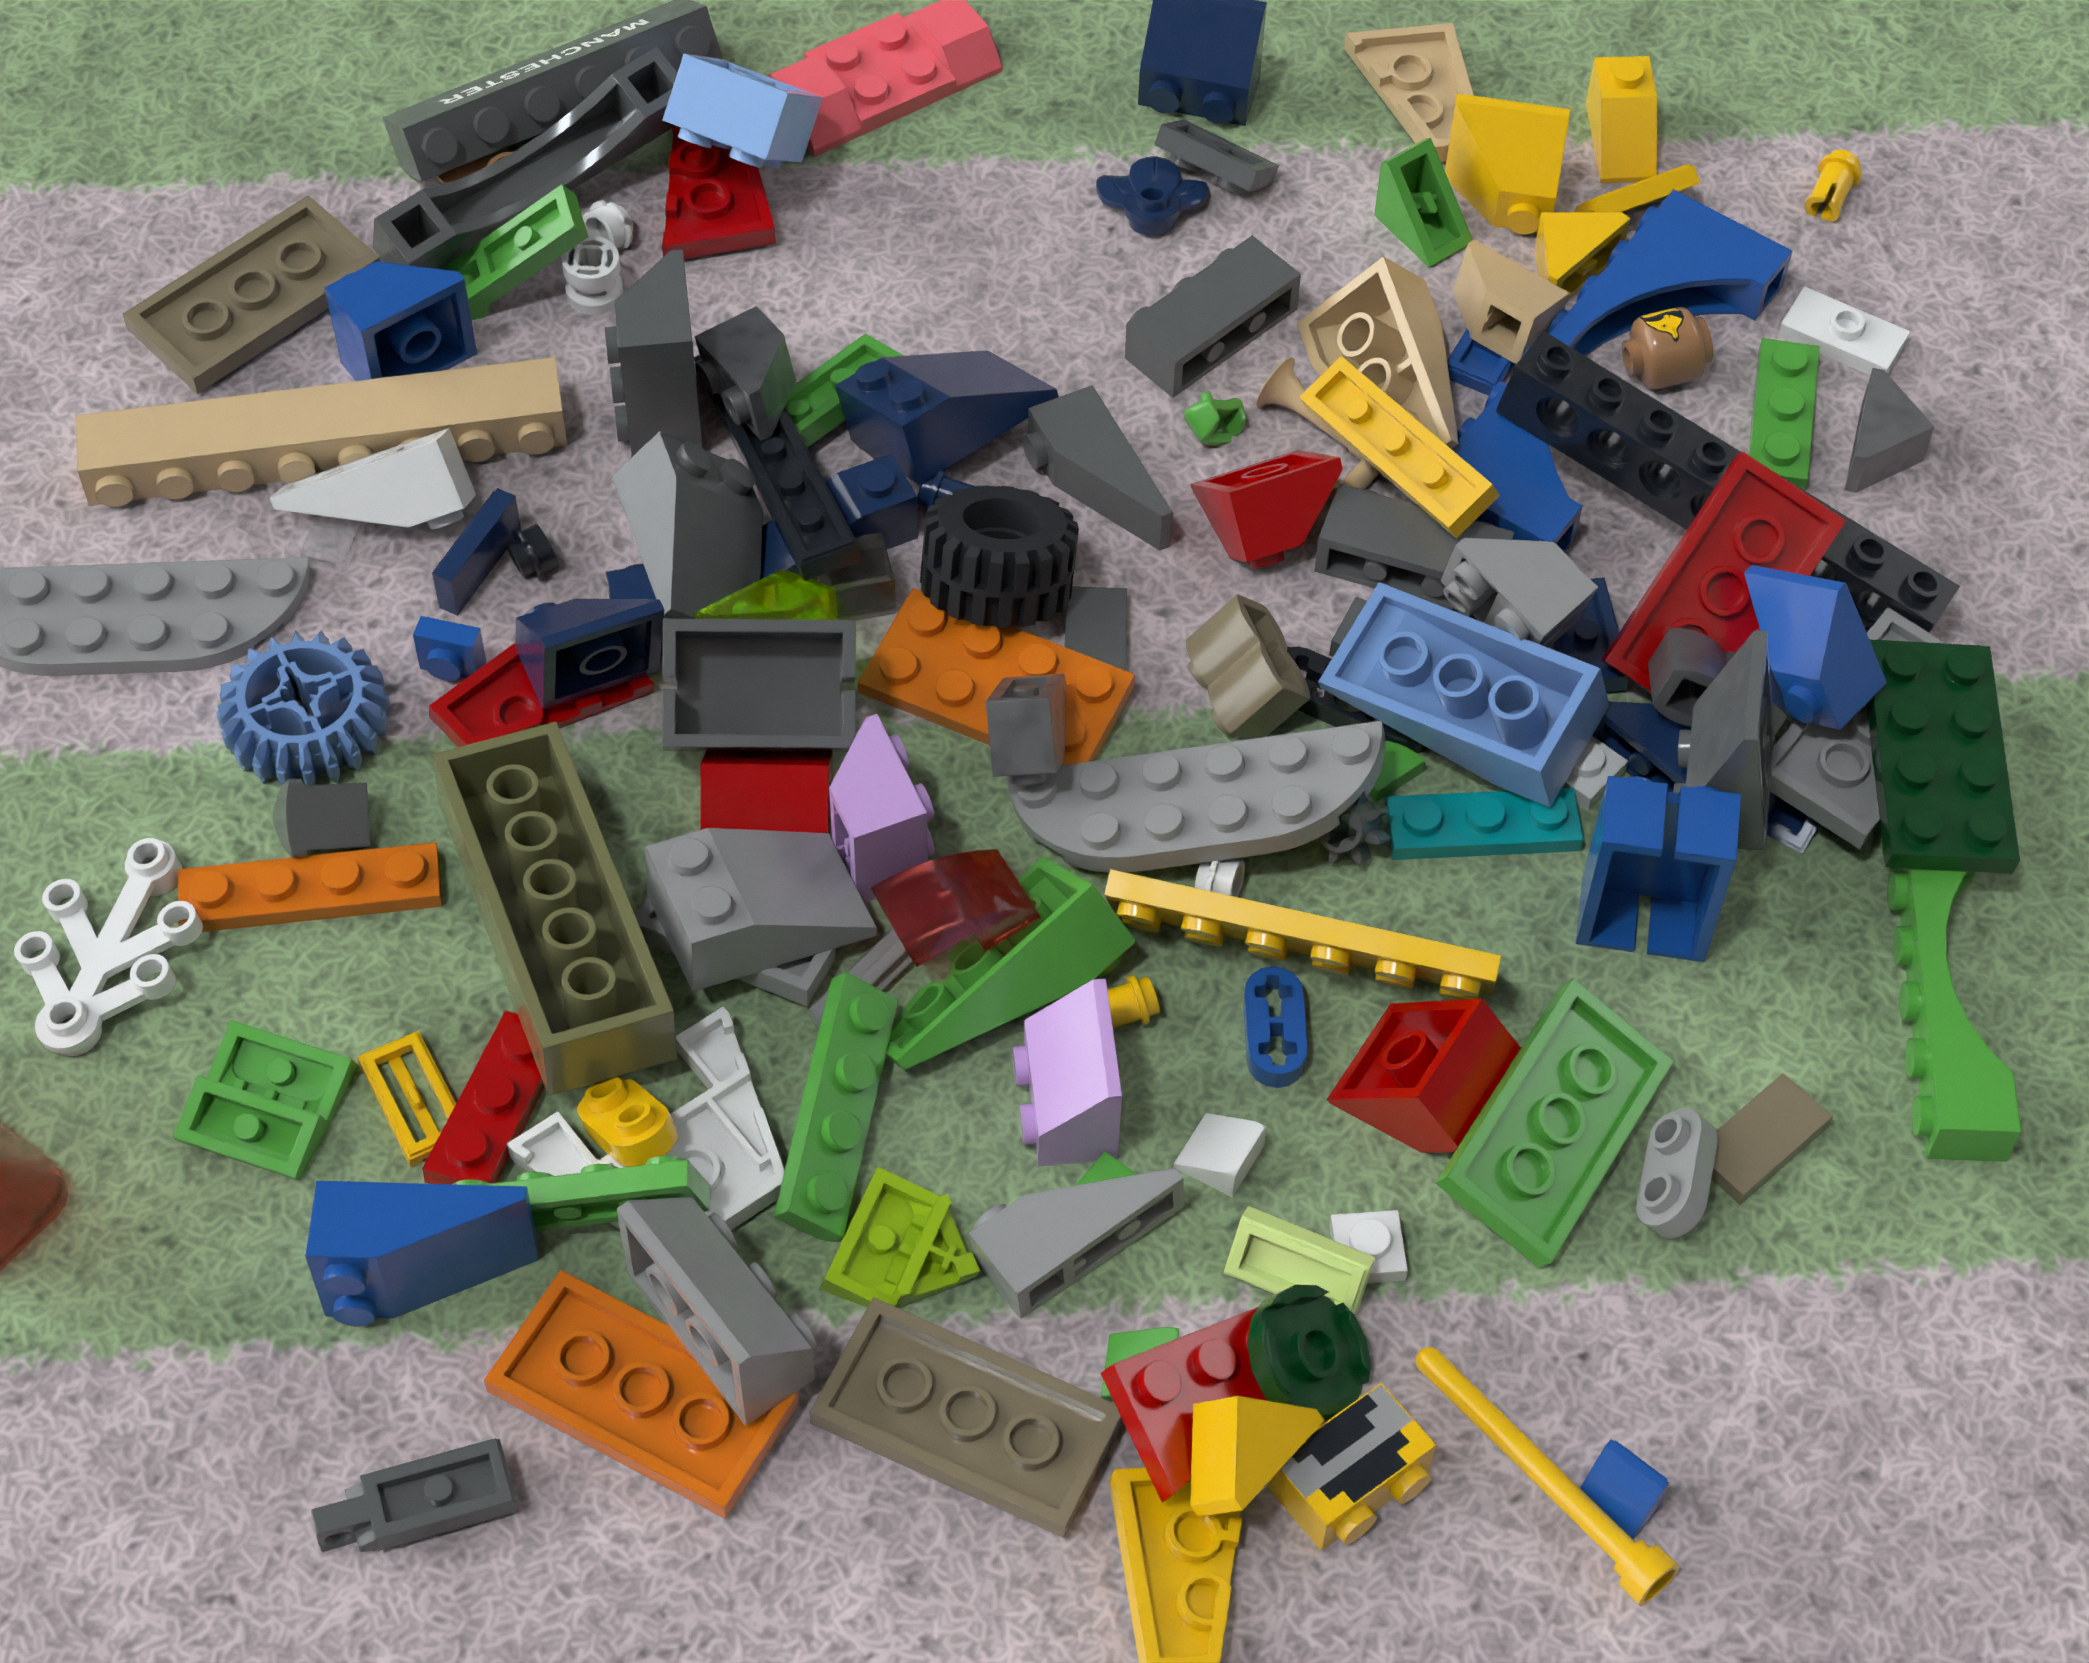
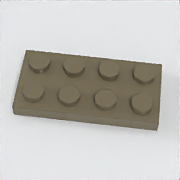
(248, 294)
(967, 1416)

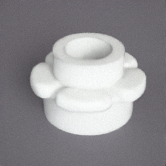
(609, 222)
(1221, 876)

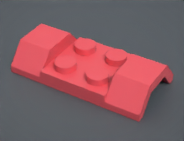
(892, 69)

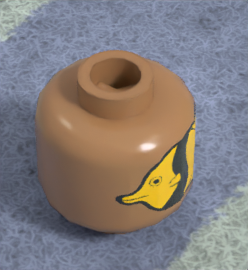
(1668, 348)

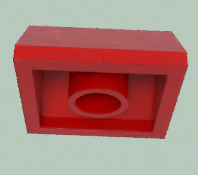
(766, 791)

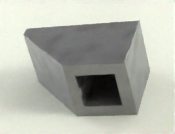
(748, 368)

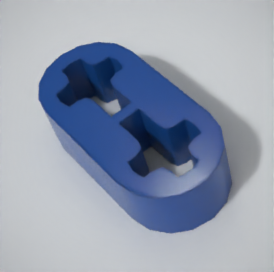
(1261, 1027)

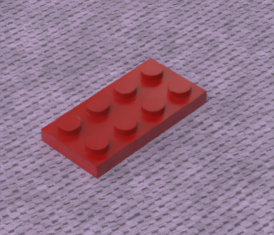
(1703, 586)

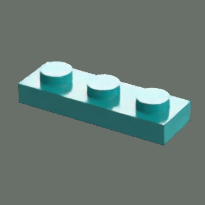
(1481, 825)

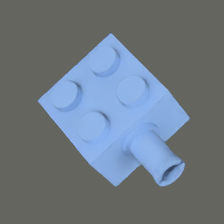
(741, 109)

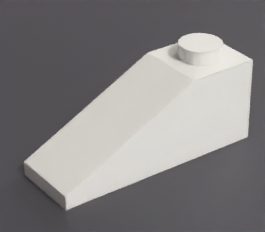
(391, 487)

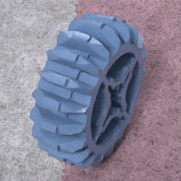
(276, 734)

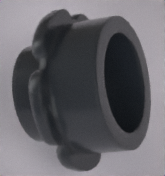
(532, 552)

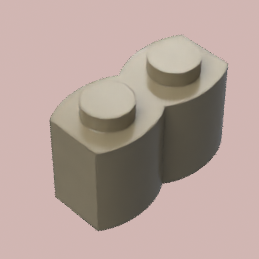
(1246, 670)

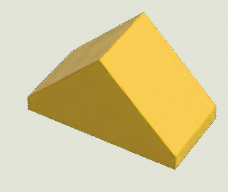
(1576, 245)
(1241, 1448)

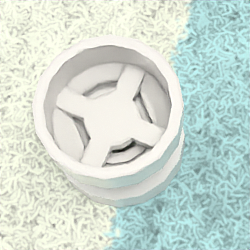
(592, 276)

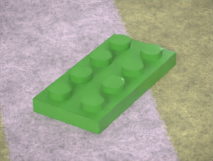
(1555, 1123)

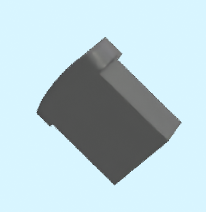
(321, 816)

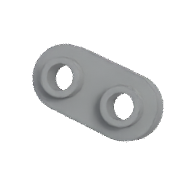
(1677, 1173)

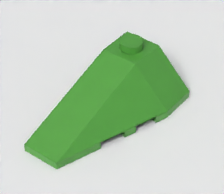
(1044, 961)

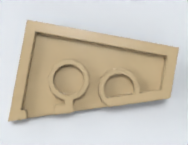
(1415, 75)

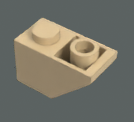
(1504, 302)

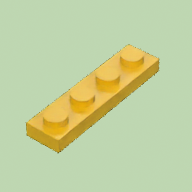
(1399, 447)

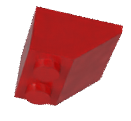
(1427, 1071)

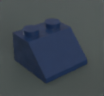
(1203, 58)

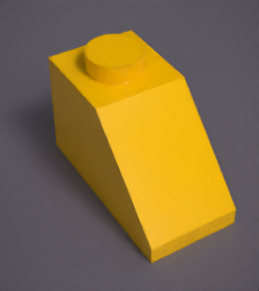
(1623, 118)

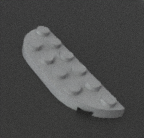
(143, 614)
(1202, 799)

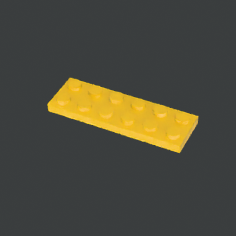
(1276, 929)

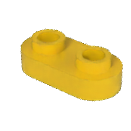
(627, 1121)

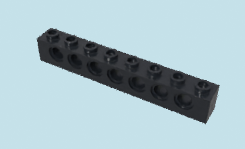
(1678, 464)

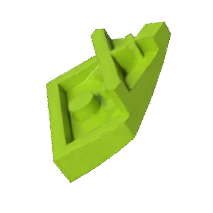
(899, 1246)

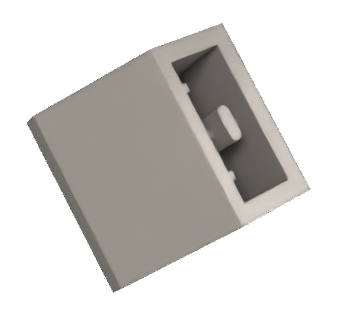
(1518, 587)

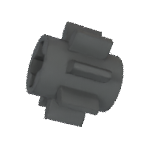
(1367, 821)

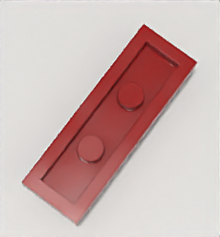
(489, 1110)

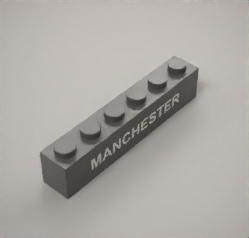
(539, 90)

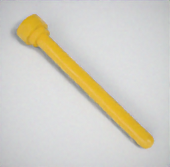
(1636, 1562)

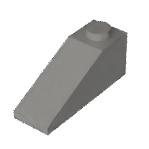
(1067, 1232)

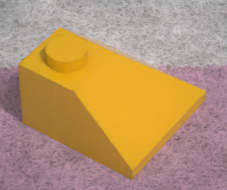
(1507, 158)

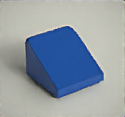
(1625, 1487)

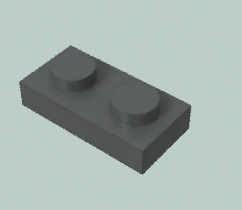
(1198, 148)

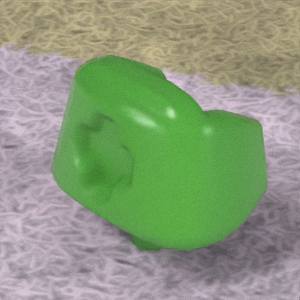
(1216, 420)

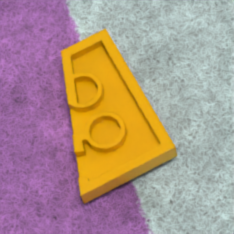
(1173, 1570)

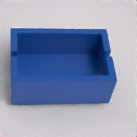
(1664, 848)

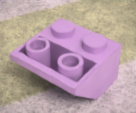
(878, 811)

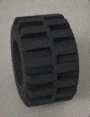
(998, 556)

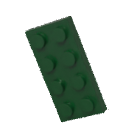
(1941, 760)

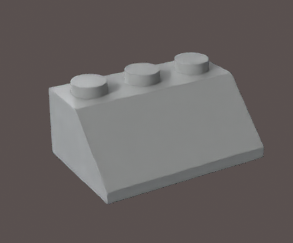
(716, 1303)

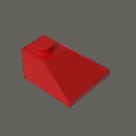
(1268, 504)

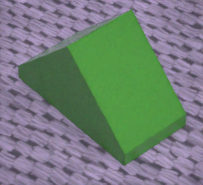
(1420, 204)

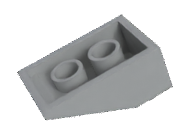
(751, 900)

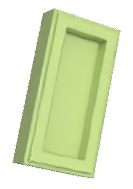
(1281, 1254)

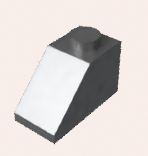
(1027, 727)

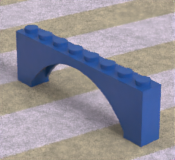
(1674, 260)

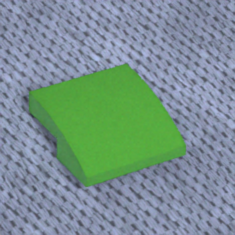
(265, 1100)

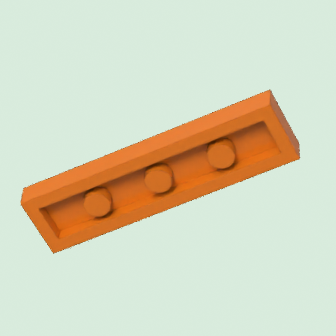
(313, 887)

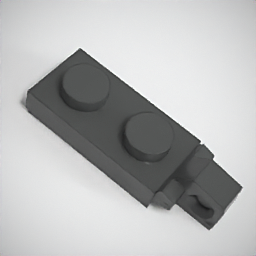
(419, 1499)

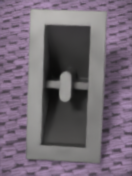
(1888, 434)

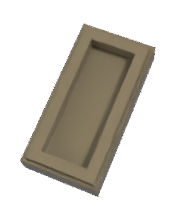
(1766, 1137)

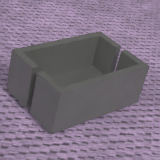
(758, 685)

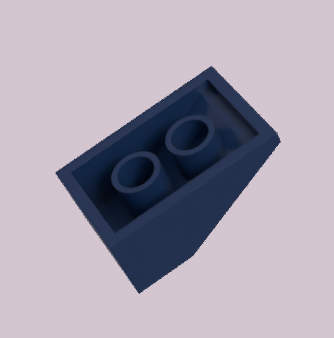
(936, 406)

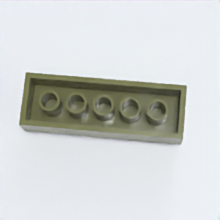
(554, 909)

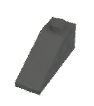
(1096, 465)

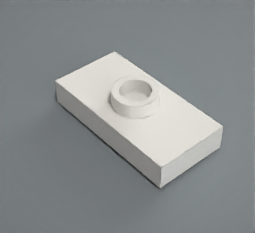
(1843, 332)

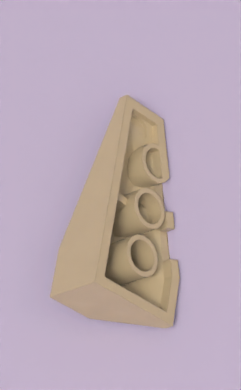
(1393, 337)

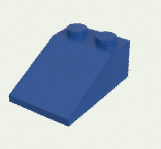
(412, 1244)

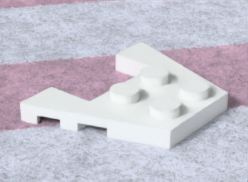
(718, 1131)

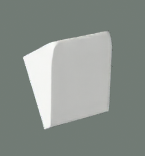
(1222, 1151)

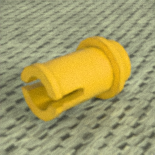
(1837, 175)
(1133, 1002)

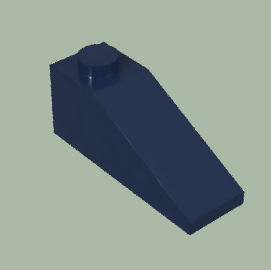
(871, 499)

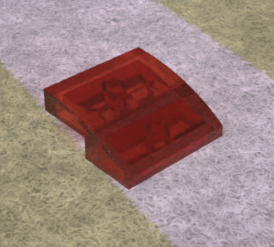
(951, 899)

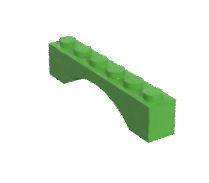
(1964, 1089)

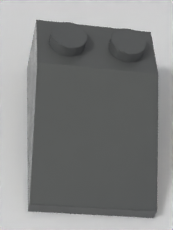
(691, 523)
(1735, 738)

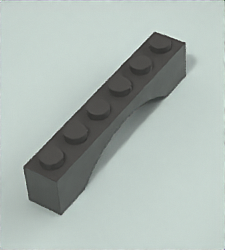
(596, 134)

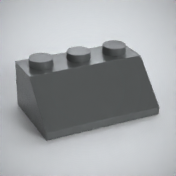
(655, 358)

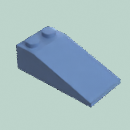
(1469, 691)

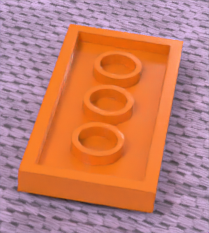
(951, 667)
(632, 1394)

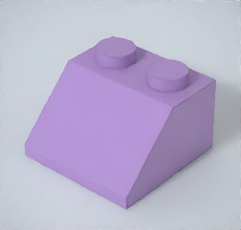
(1070, 1079)

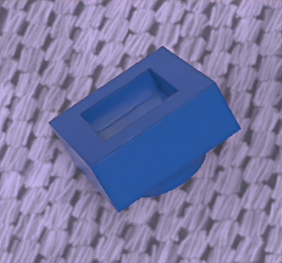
(448, 648)

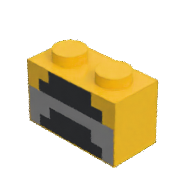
(1354, 1469)

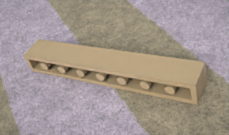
(314, 429)

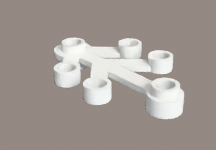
(107, 953)

